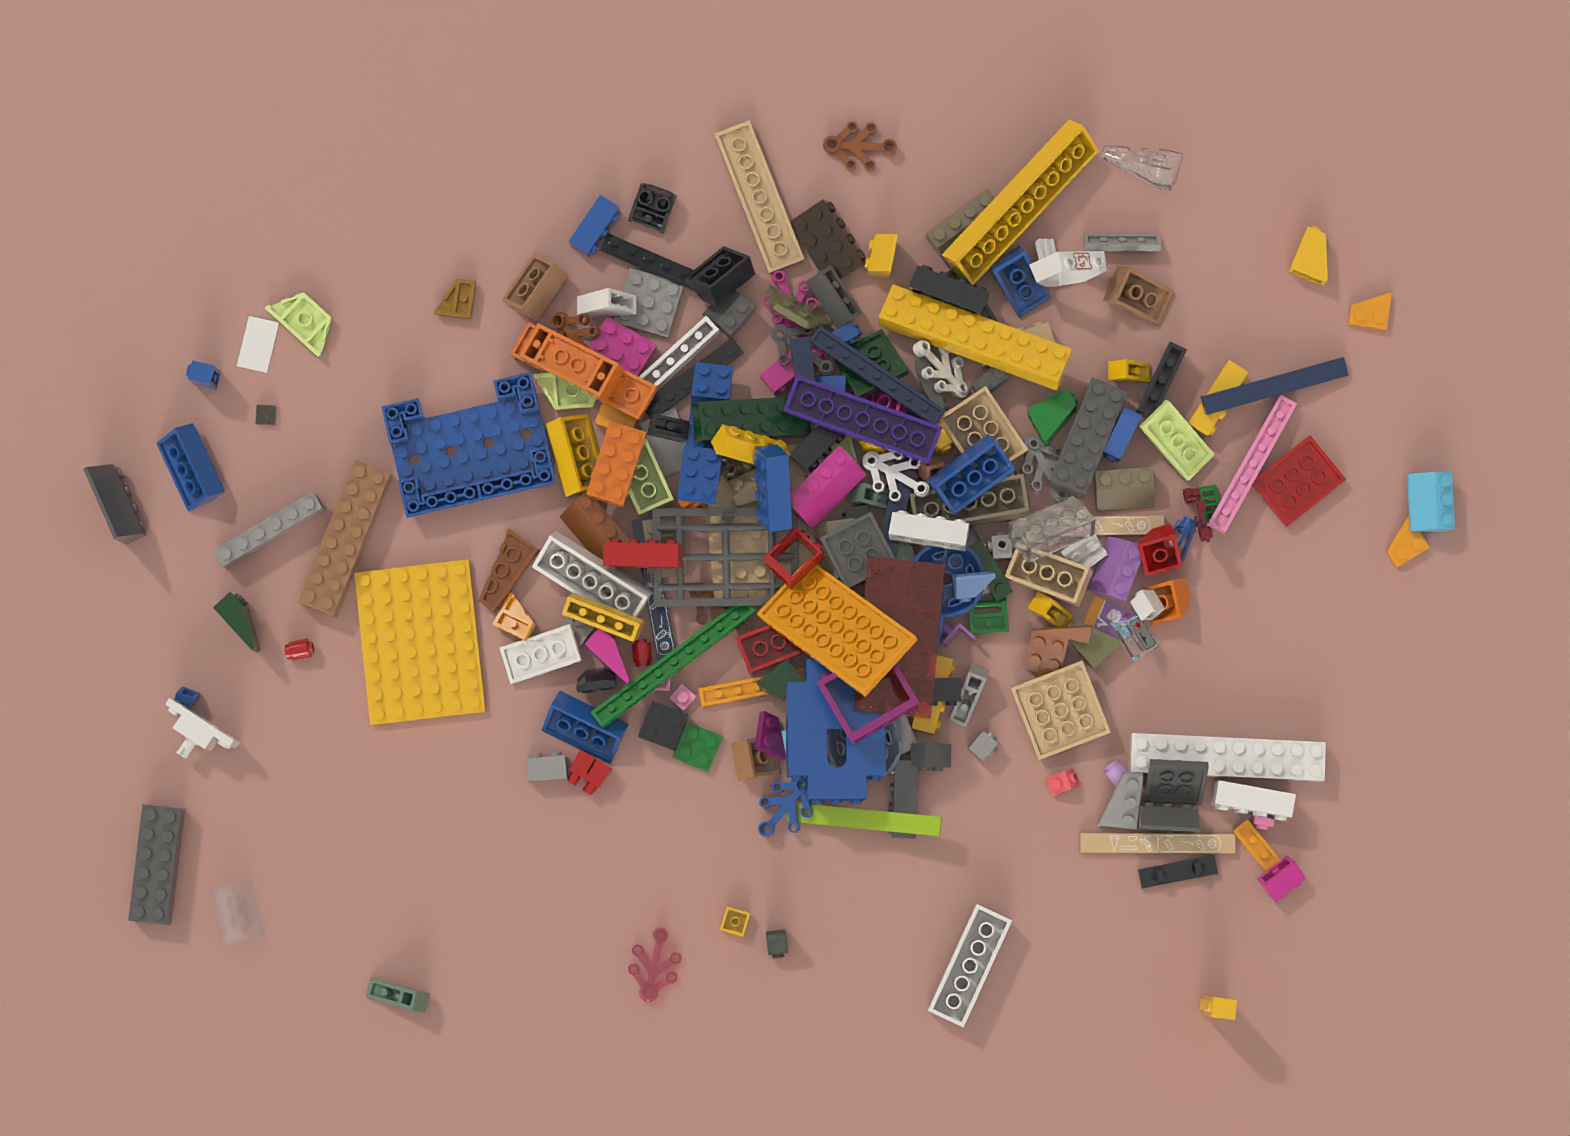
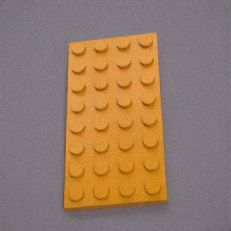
(838, 628)

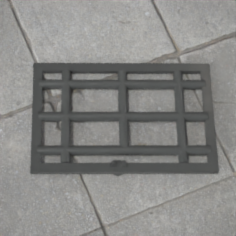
(728, 515)

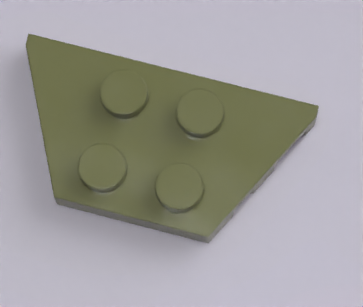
(794, 310)

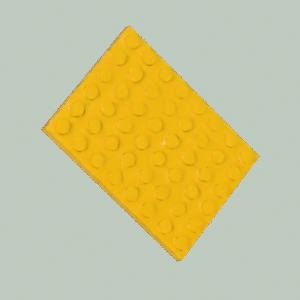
(419, 642)

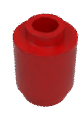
(299, 649)
(642, 653)

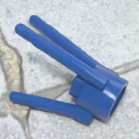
(1186, 528)

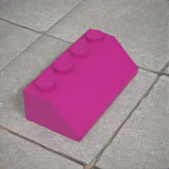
(826, 487)

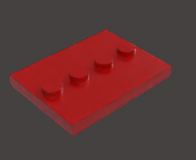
(1298, 481)

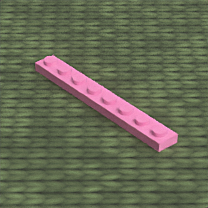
(1252, 464)

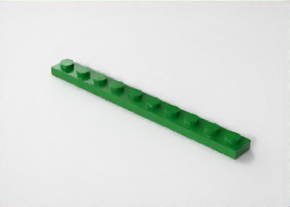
(671, 664)

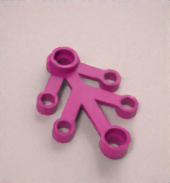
(800, 296)

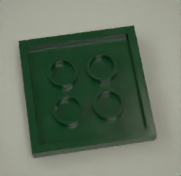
(880, 350)

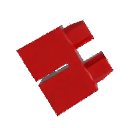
(595, 776)

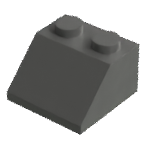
(731, 313)

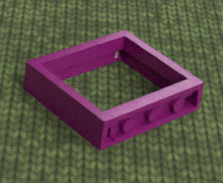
(878, 723)

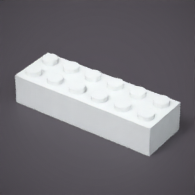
(586, 576)
(969, 965)

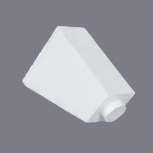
(606, 303)

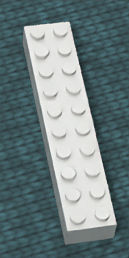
(1233, 756)

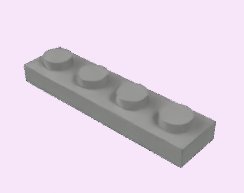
(1122, 242)

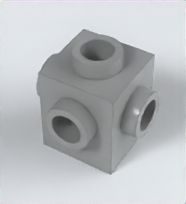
(1001, 553)

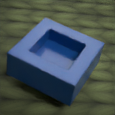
(187, 696)

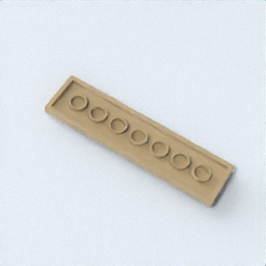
(759, 197)

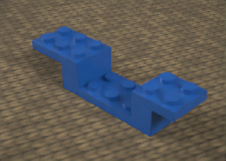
(700, 463)

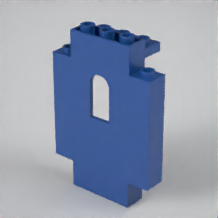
(806, 740)

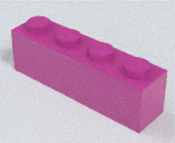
(778, 376)

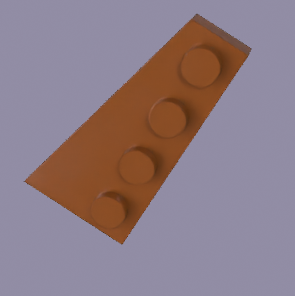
(511, 563)

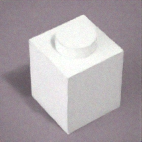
(1147, 604)

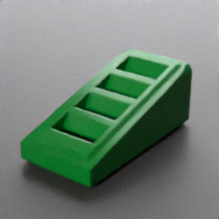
(1216, 500)

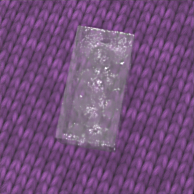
(1051, 528)

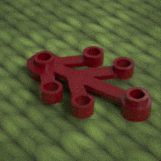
(1192, 496)

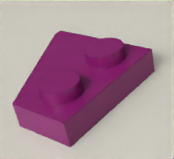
(769, 736)

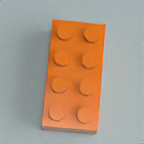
(616, 464)

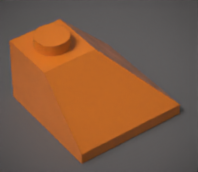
(1174, 597)

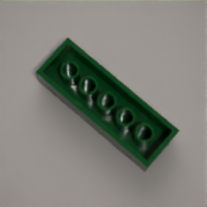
(759, 416)

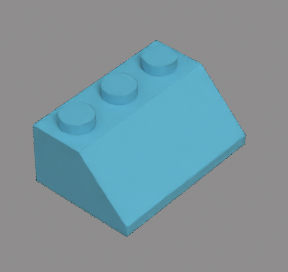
(1431, 502)

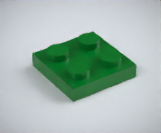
(697, 746)

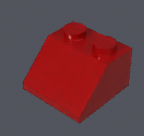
(1159, 550)

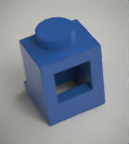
(848, 333)

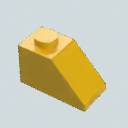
(1128, 371)
(1050, 610)

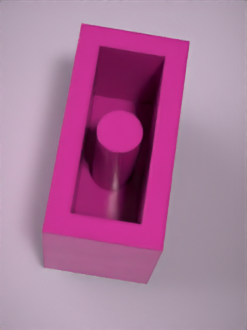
(1281, 878)

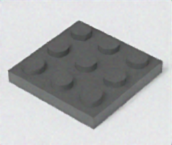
(852, 545)
(1175, 782)

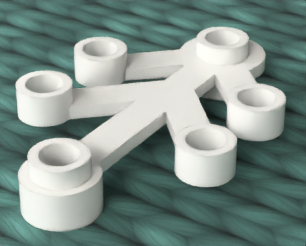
(957, 386)
(893, 472)

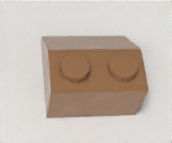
(751, 762)

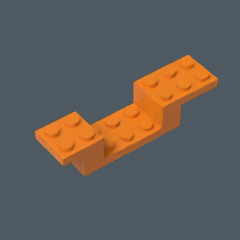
(585, 369)

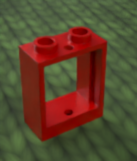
(770, 558)

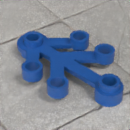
(788, 804)

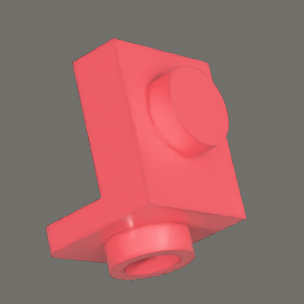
(1063, 781)

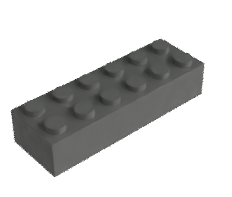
(1087, 438)
(156, 864)

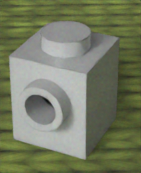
(984, 745)

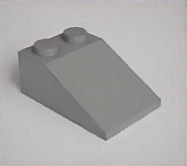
(667, 452)

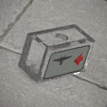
(1136, 637)

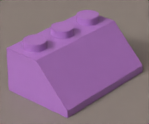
(1117, 570)

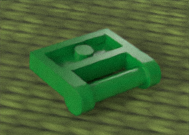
(989, 621)

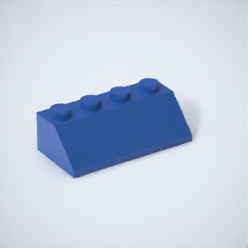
(190, 466)
(971, 474)
(573, 723)

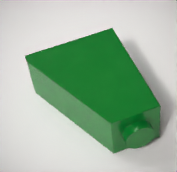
(1052, 414)

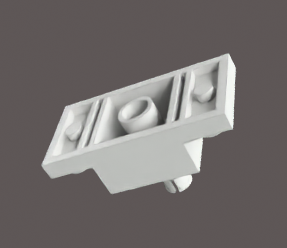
(197, 730)

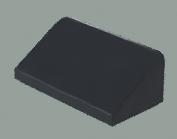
(668, 428)

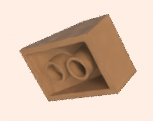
(1138, 294)

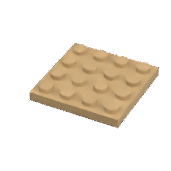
(1060, 710)

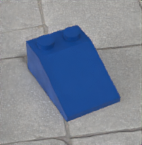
(1018, 282)

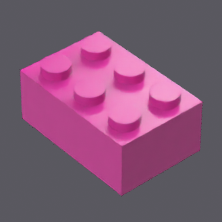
(623, 346)

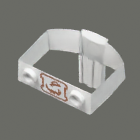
(1065, 267)

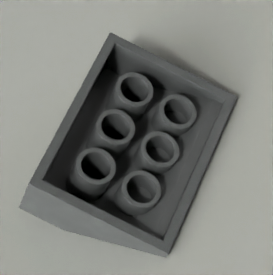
(116, 503)

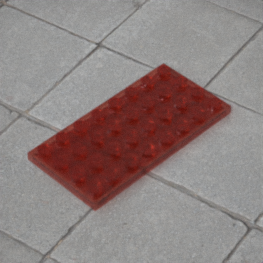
(913, 598)

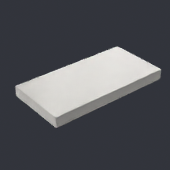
(541, 654)

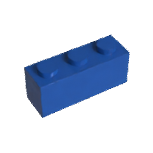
(595, 226)

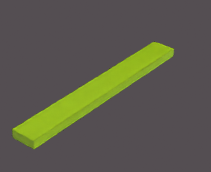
(871, 820)

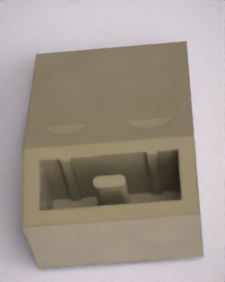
(739, 480)

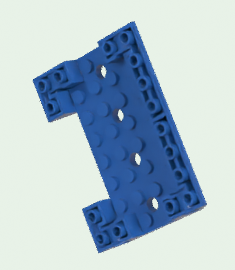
(474, 471)

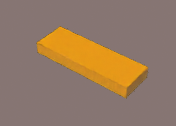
(1256, 845)

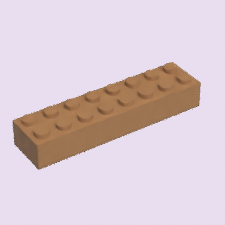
(345, 538)

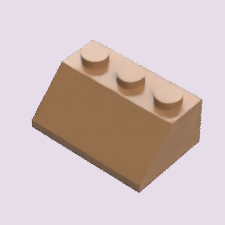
(535, 287)

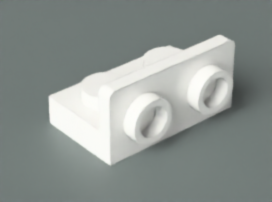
(1085, 552)

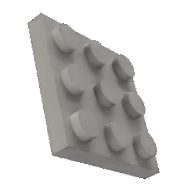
(655, 303)

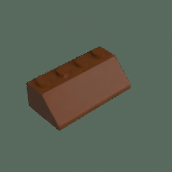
(591, 524)

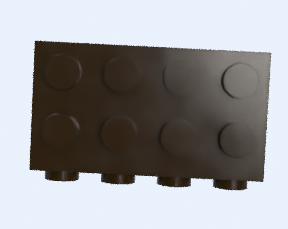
(827, 239)

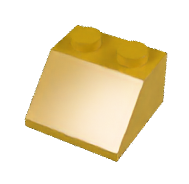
(882, 255)

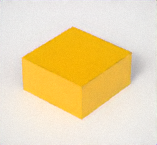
(735, 921)

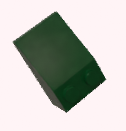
(238, 617)

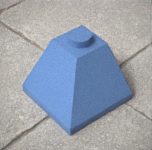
(970, 584)

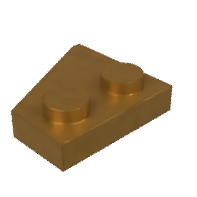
(458, 300)

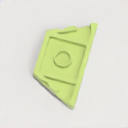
(303, 320)
(563, 394)

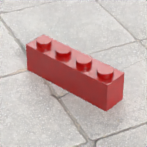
(643, 554)

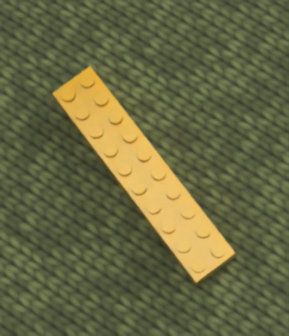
(1020, 202)
(975, 337)

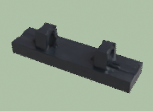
(1177, 871)

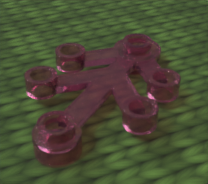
(653, 968)

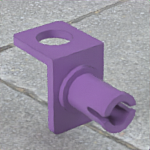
(951, 633)

